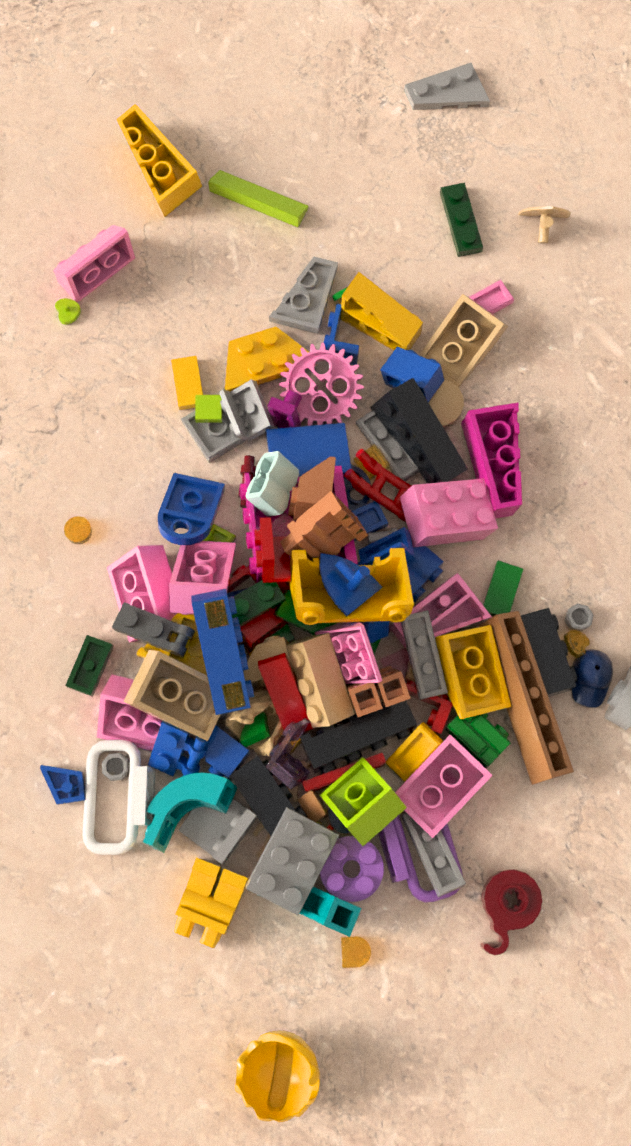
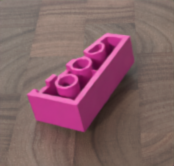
(495, 454)

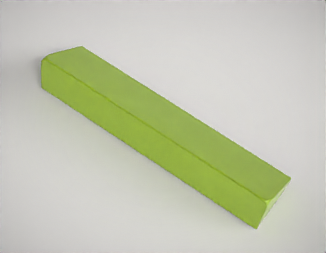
(258, 198)

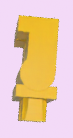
(207, 910)

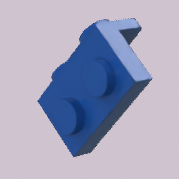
(381, 547)

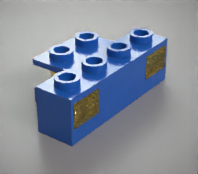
(220, 649)

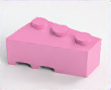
(449, 608)

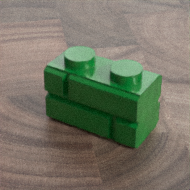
(479, 737)

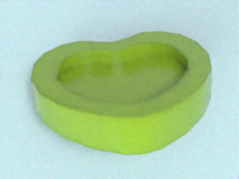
(68, 310)

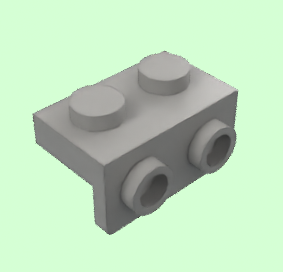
(246, 411)

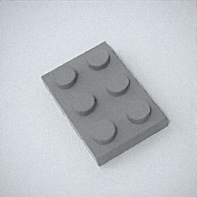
(292, 861)

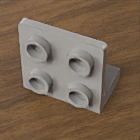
(218, 831)

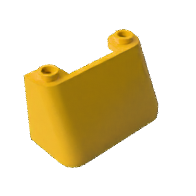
(315, 606)

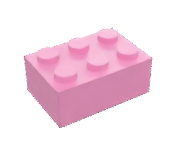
(448, 512)

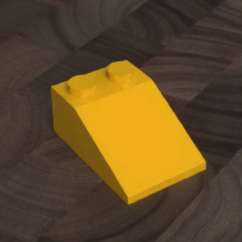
(473, 671)

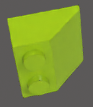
(363, 801)

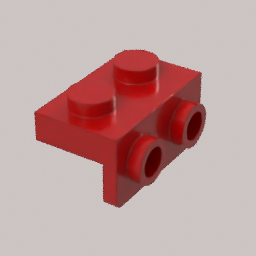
(271, 556)

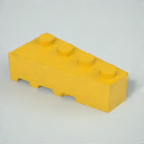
(162, 165)

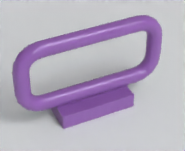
(401, 863)

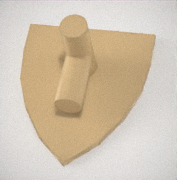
(546, 220)

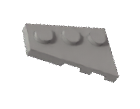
(449, 88)

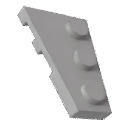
(308, 298)

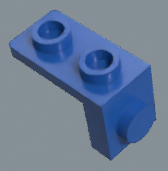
(350, 349)

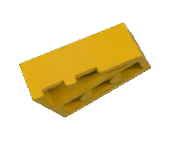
(379, 315)

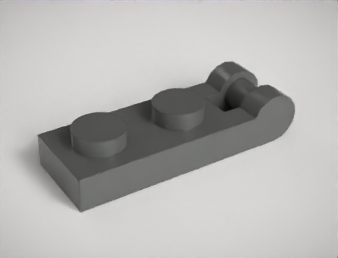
(152, 629)

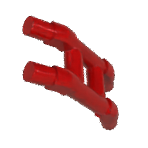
(373, 491)

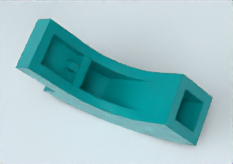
(182, 796)
(331, 911)

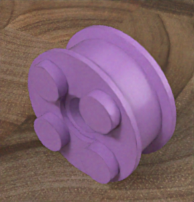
(370, 873)

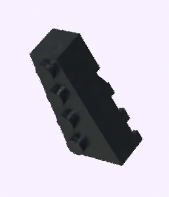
(419, 432)

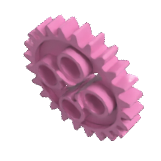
(338, 370)

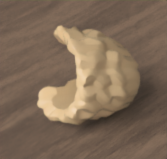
(259, 703)

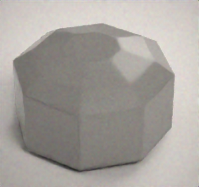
(579, 617)
(115, 767)

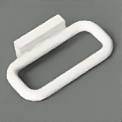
(140, 794)

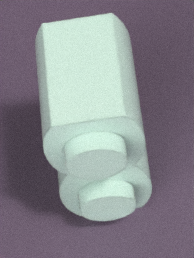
(272, 484)

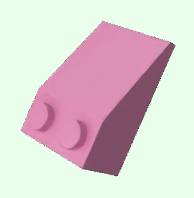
(442, 785)

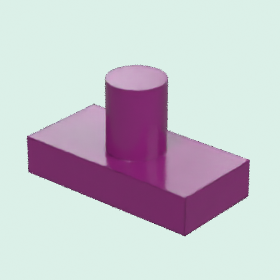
(285, 413)

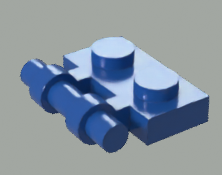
(169, 750)

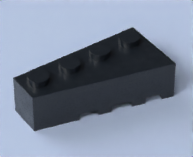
(356, 735)

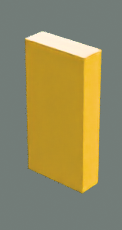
(186, 381)
(414, 751)

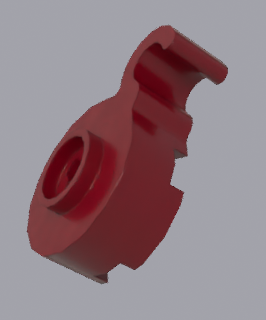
(500, 915)

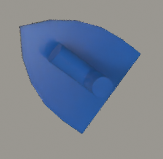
(346, 582)

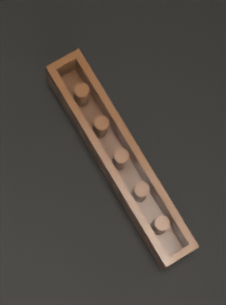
(530, 705)

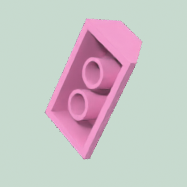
(95, 262)
(199, 570)
(143, 580)
(122, 721)

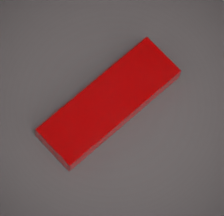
(283, 690)
(327, 779)

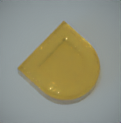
(355, 951)

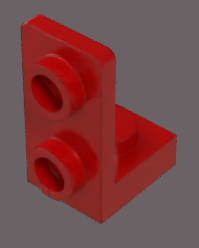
(437, 718)

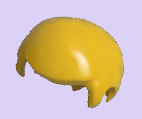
(278, 1076)

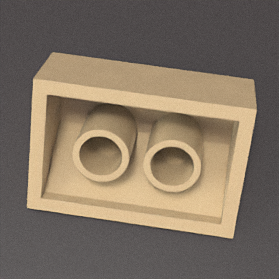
(320, 680)

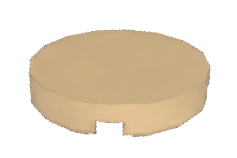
(447, 403)

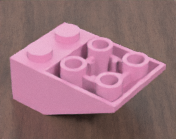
(353, 652)

